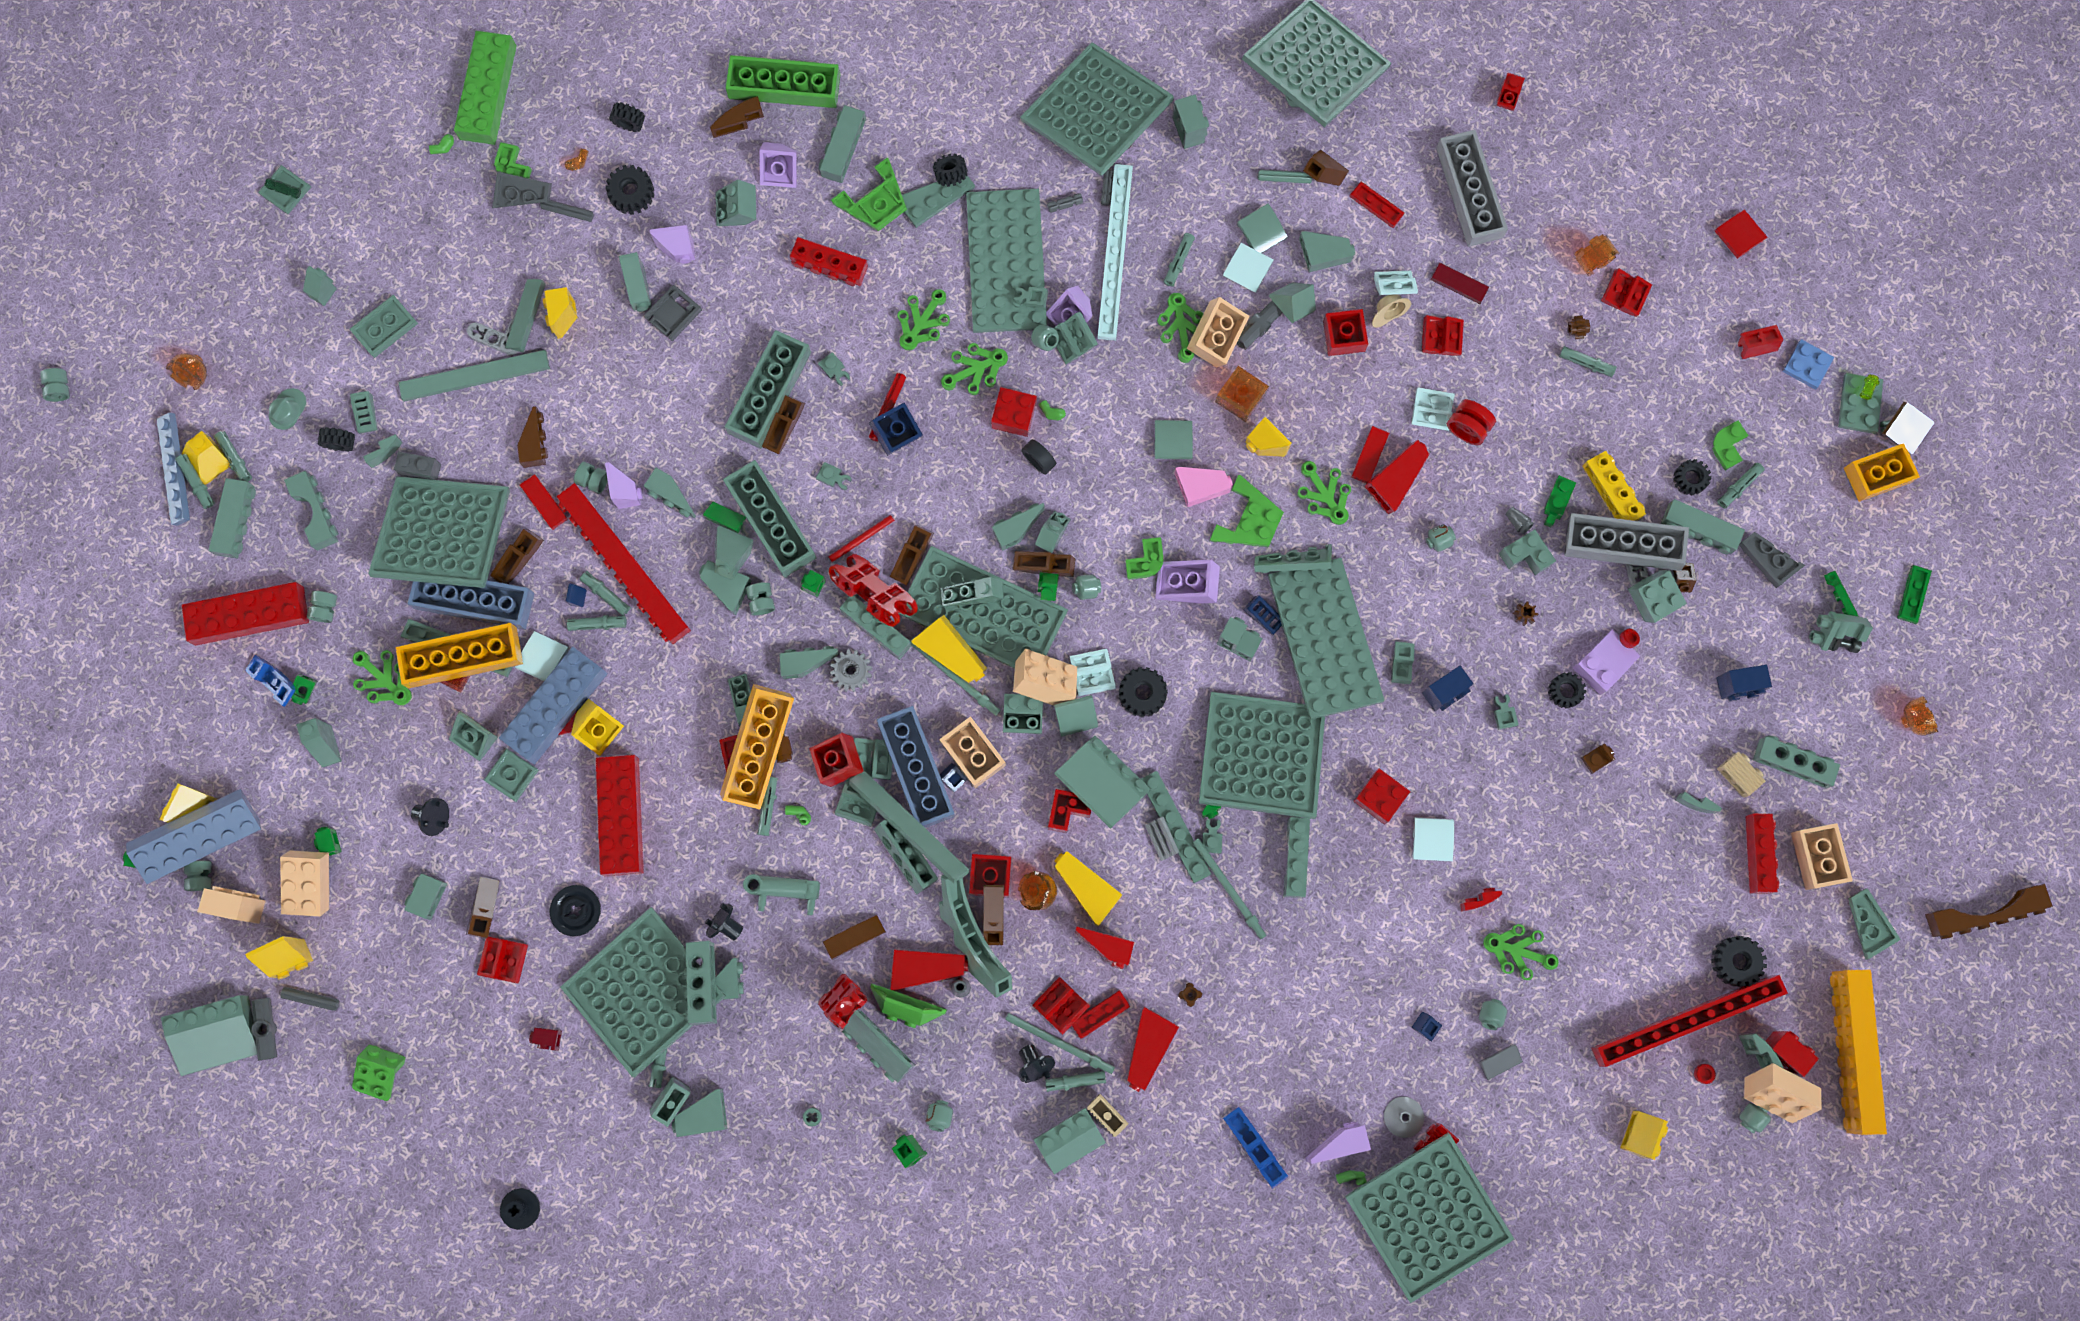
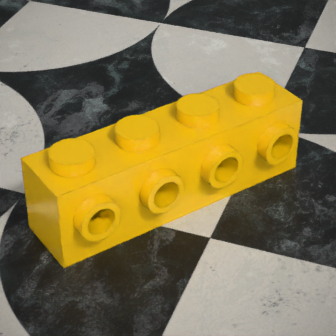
(1613, 488)

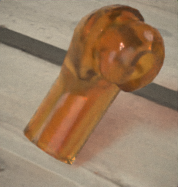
(577, 162)

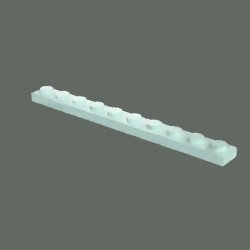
(1115, 252)

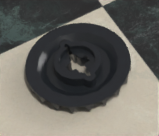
(562, 906)

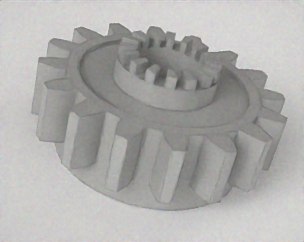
(855, 680)

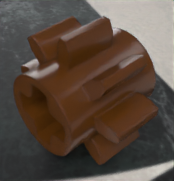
(1578, 327)
(1528, 618)

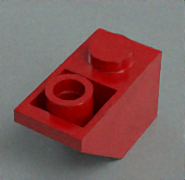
(1510, 91)

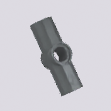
(1258, 325)
(264, 1042)

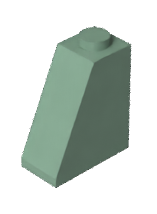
(1325, 250)
(635, 281)
(730, 552)
(728, 591)
(319, 741)
(703, 1116)

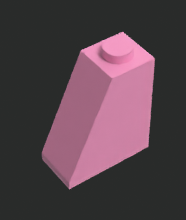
(1202, 484)

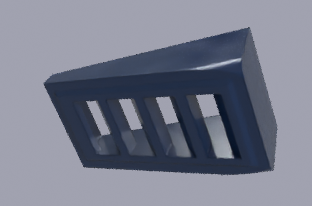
(1260, 619)

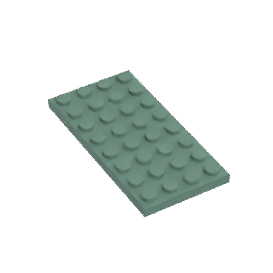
(1004, 257)
(993, 628)
(1326, 640)

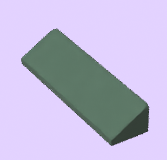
(525, 315)

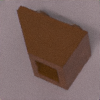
(1325, 169)

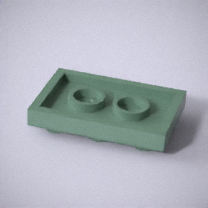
(383, 326)
(1857, 412)

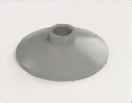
(1393, 1117)

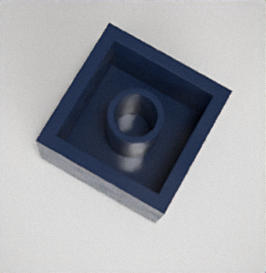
(895, 429)
(1744, 682)
(1451, 686)

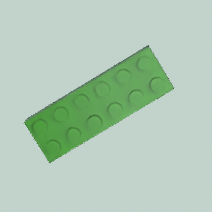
(783, 81)
(485, 87)

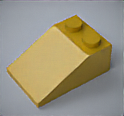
(281, 957)

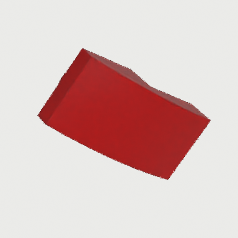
(1485, 898)

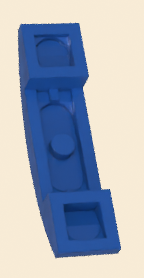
(271, 678)

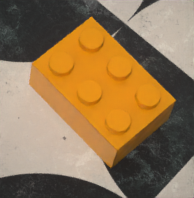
(1881, 472)

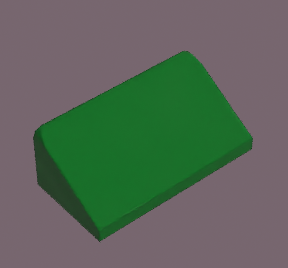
(724, 517)

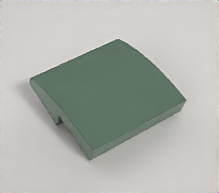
(1262, 229)
(1074, 338)
(1173, 439)
(1076, 715)
(880, 762)
(855, 807)
(1756, 1045)

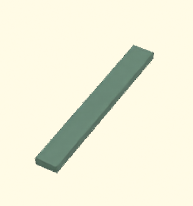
(474, 375)
(909, 827)

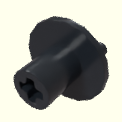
(431, 816)
(724, 923)
(1034, 1065)
(520, 1208)

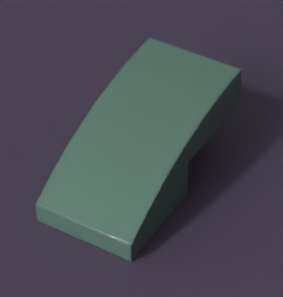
(388, 448)
(1402, 663)
(1703, 805)

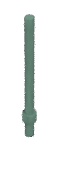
(983, 700)
(1251, 920)
(1095, 1061)

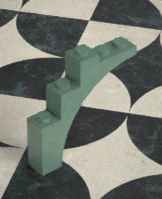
(969, 939)

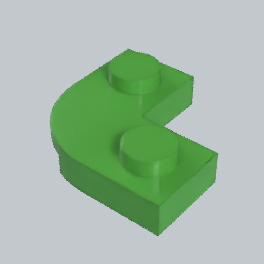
(506, 161)
(1724, 444)
(1150, 563)

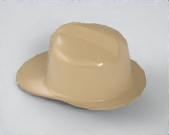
(1390, 308)

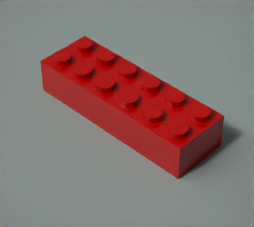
(245, 613)
(619, 815)

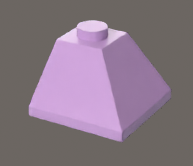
(778, 165)
(675, 243)
(1068, 304)
(622, 489)

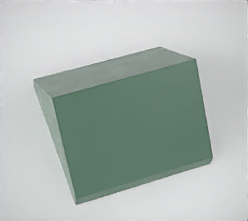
(1295, 300)
(471, 736)

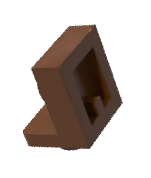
(1686, 578)
(1598, 758)

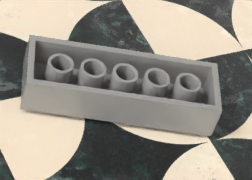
(1471, 188)
(1626, 542)

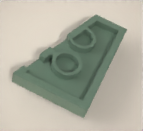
(1871, 924)

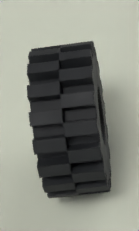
(634, 201)
(1139, 706)
(1724, 964)

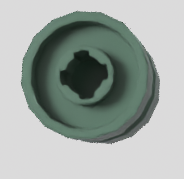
(55, 385)
(588, 476)
(759, 605)
(322, 606)
(197, 876)

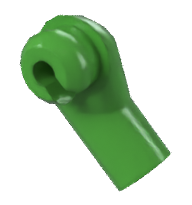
(444, 145)
(1052, 413)
(800, 812)
(1351, 1175)

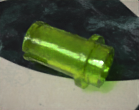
(1869, 386)

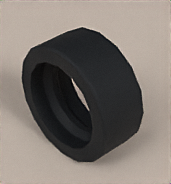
(1038, 456)

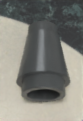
(1519, 520)
(967, 987)

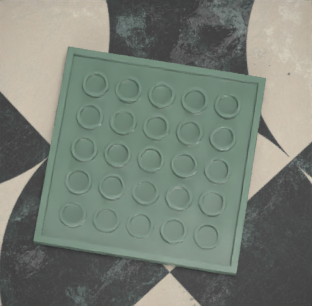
(1316, 61)
(1097, 108)
(439, 532)
(1261, 756)
(636, 992)
(1429, 1217)

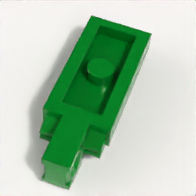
(1558, 500)
(1840, 593)

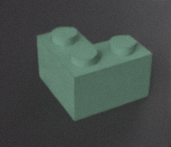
(1531, 549)
(1239, 640)

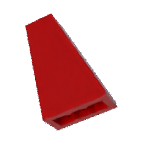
(1396, 478)
(921, 968)
(1150, 1046)

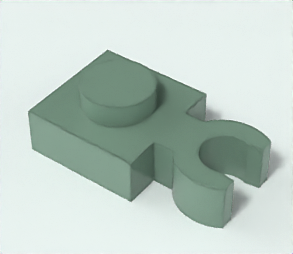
(1034, 297)
(833, 367)
(830, 475)
(1506, 715)
(1212, 840)

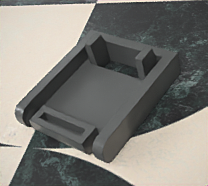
(670, 316)

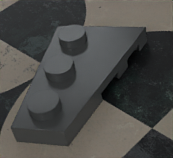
(519, 190)
(1773, 563)

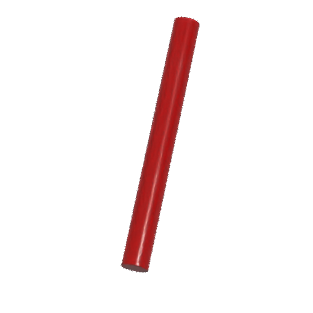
(861, 538)

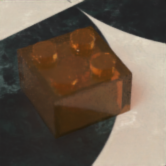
(1242, 394)

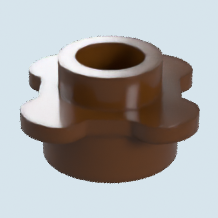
(1196, 994)

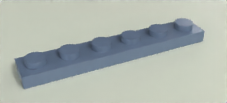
(172, 472)

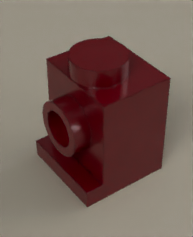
(546, 1038)

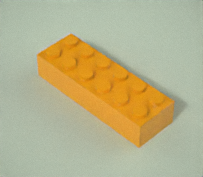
(459, 655)
(756, 746)

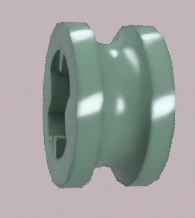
(812, 1123)

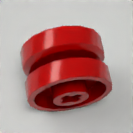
(1471, 422)

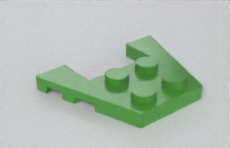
(878, 206)
(1257, 522)

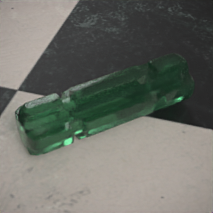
(283, 188)

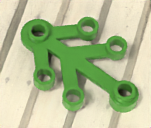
(922, 322)
(1180, 323)
(977, 368)
(1325, 495)
(384, 680)
(1517, 951)

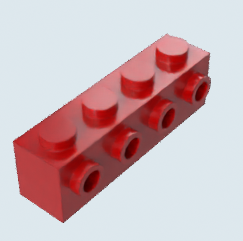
(828, 262)
(1761, 853)

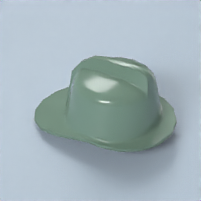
(287, 408)

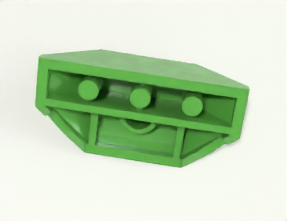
(904, 1007)

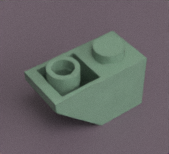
(318, 285)
(1052, 531)
(729, 979)

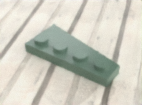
(932, 199)
(1294, 560)

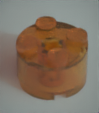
(1597, 254)

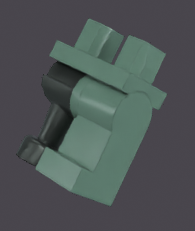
(1836, 627)

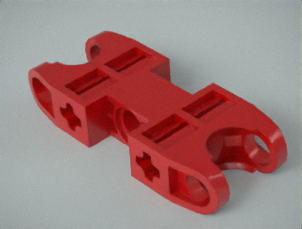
(864, 581)
(842, 1001)

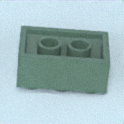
(1069, 1140)

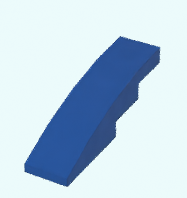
(1255, 1147)

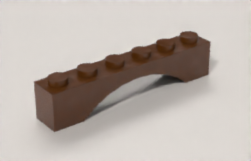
(2024, 901)

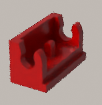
(1760, 341)

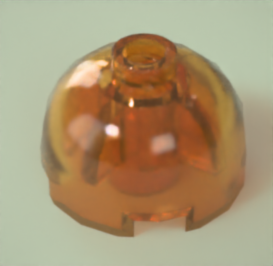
(187, 370)
(1919, 717)
(1037, 891)

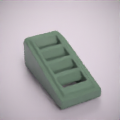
(361, 396)

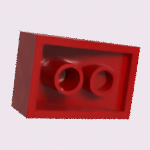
(1111, 948)

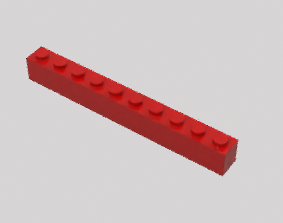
(623, 563)
(1689, 1020)

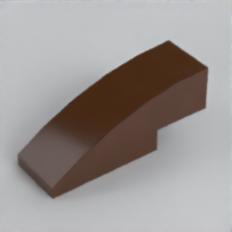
(737, 118)
(783, 424)
(911, 554)
(516, 556)
(1044, 562)
(854, 937)

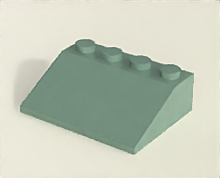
(1102, 781)
(210, 1034)
(878, 1045)

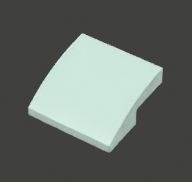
(1248, 267)
(1395, 282)
(1432, 408)
(541, 656)
(1093, 672)
(1433, 839)

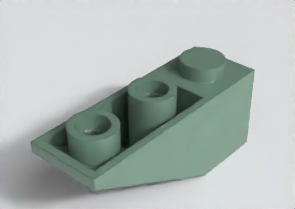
(665, 488)
(1013, 530)
(972, 592)
(801, 663)
(740, 694)

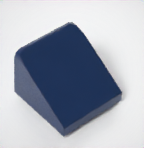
(575, 595)
(953, 777)
(1426, 1026)

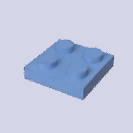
(1808, 364)

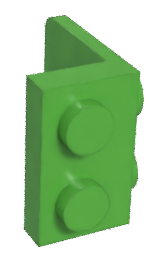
(376, 1072)

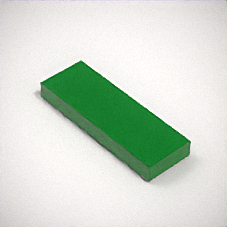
(1914, 594)

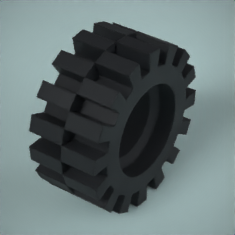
(627, 117)
(950, 170)
(336, 439)
(1699, 469)
(1577, 685)

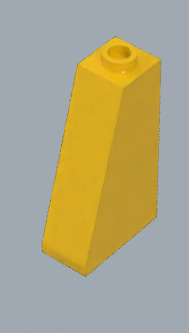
(950, 649)
(1089, 889)

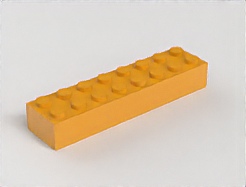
(1858, 1052)

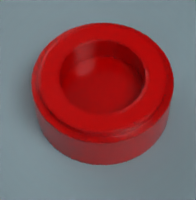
(1629, 638)
(1704, 1074)

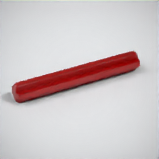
(891, 398)

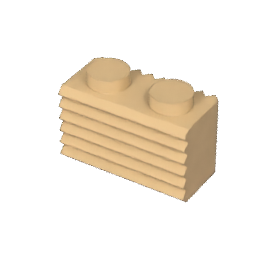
(1741, 774)
(1107, 1115)

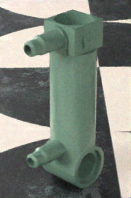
(783, 888)

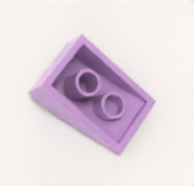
(1188, 581)
(1606, 663)
(1343, 1142)

